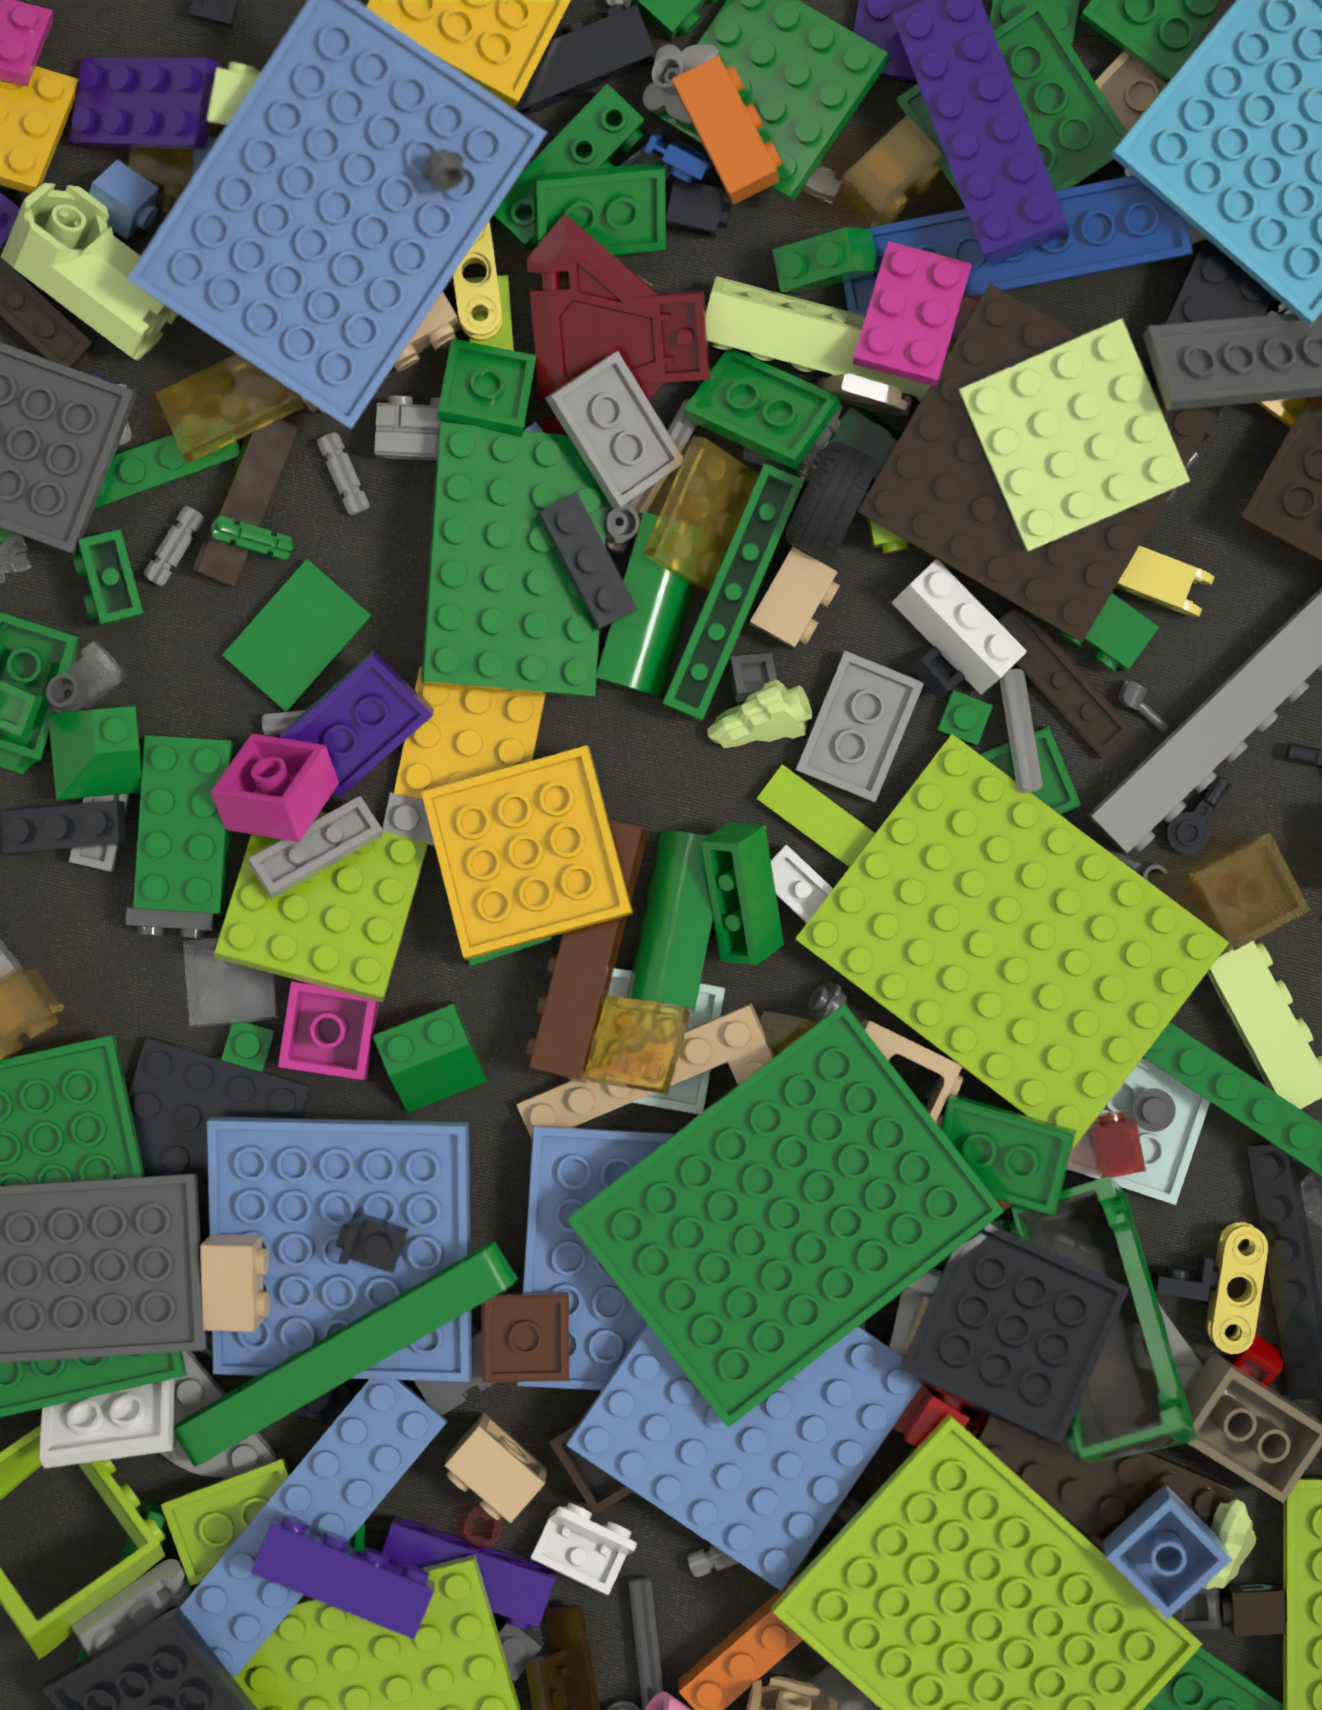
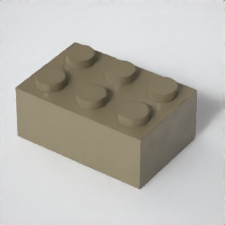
(1251, 1428)

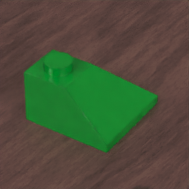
(95, 752)

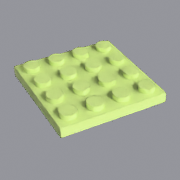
(1074, 435)

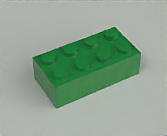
(180, 831)

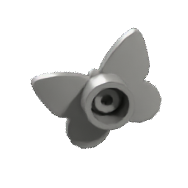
(670, 63)

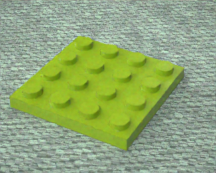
(333, 927)

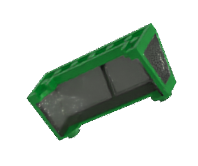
(1135, 1388)

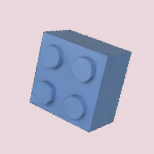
(1166, 1551)

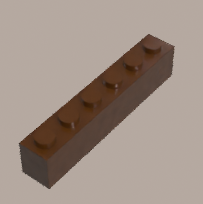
(583, 977)

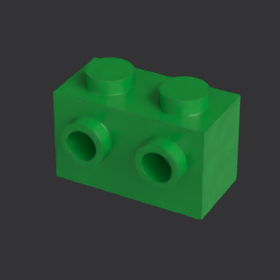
(109, 579)

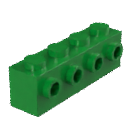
(587, 142)

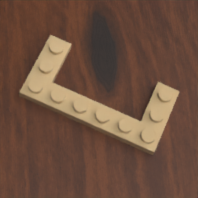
(729, 1038)

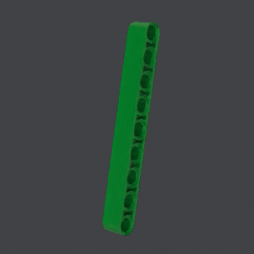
(344, 1353)

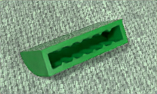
(645, 641)
(673, 924)

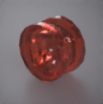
(479, 1538)

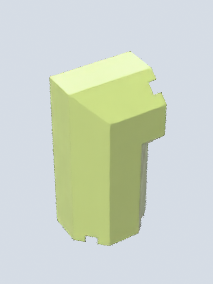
(75, 258)

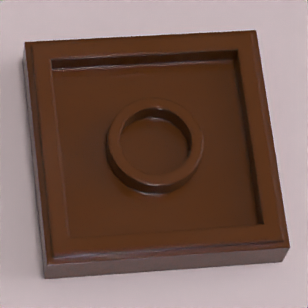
(525, 1337)

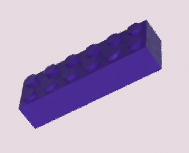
(981, 126)

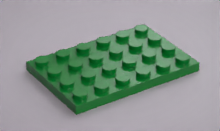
(495, 587)

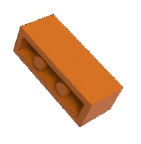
(728, 128)

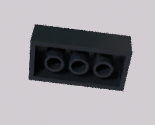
(1214, 291)

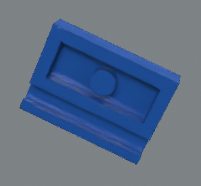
(684, 160)

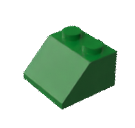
(430, 1057)

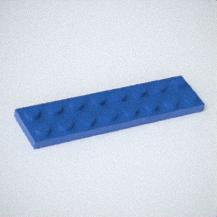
(1110, 229)

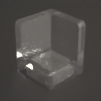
(98, 671)

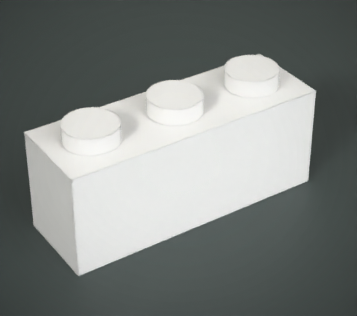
(959, 626)

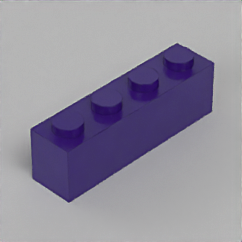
(344, 1576)
(513, 1584)

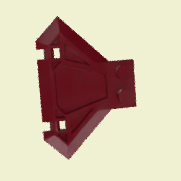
(608, 312)

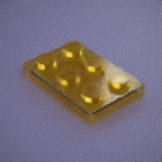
(224, 405)
(701, 513)

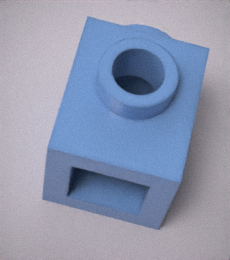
(127, 198)

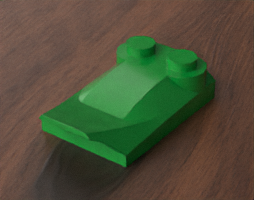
(30, 658)

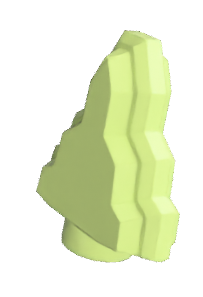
(764, 717)
(1235, 1530)

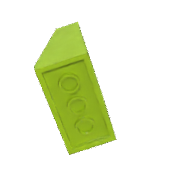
(16, 1465)

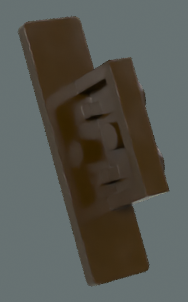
(565, 1673)

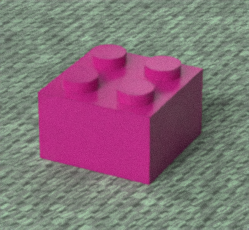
(275, 787)
(328, 1031)

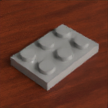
(615, 430)
(859, 726)

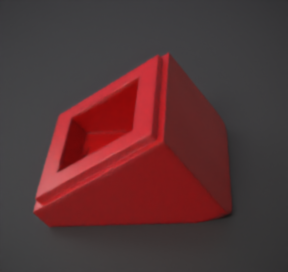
(1260, 1361)

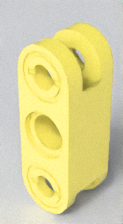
(481, 295)
(1163, 580)
(1244, 1309)

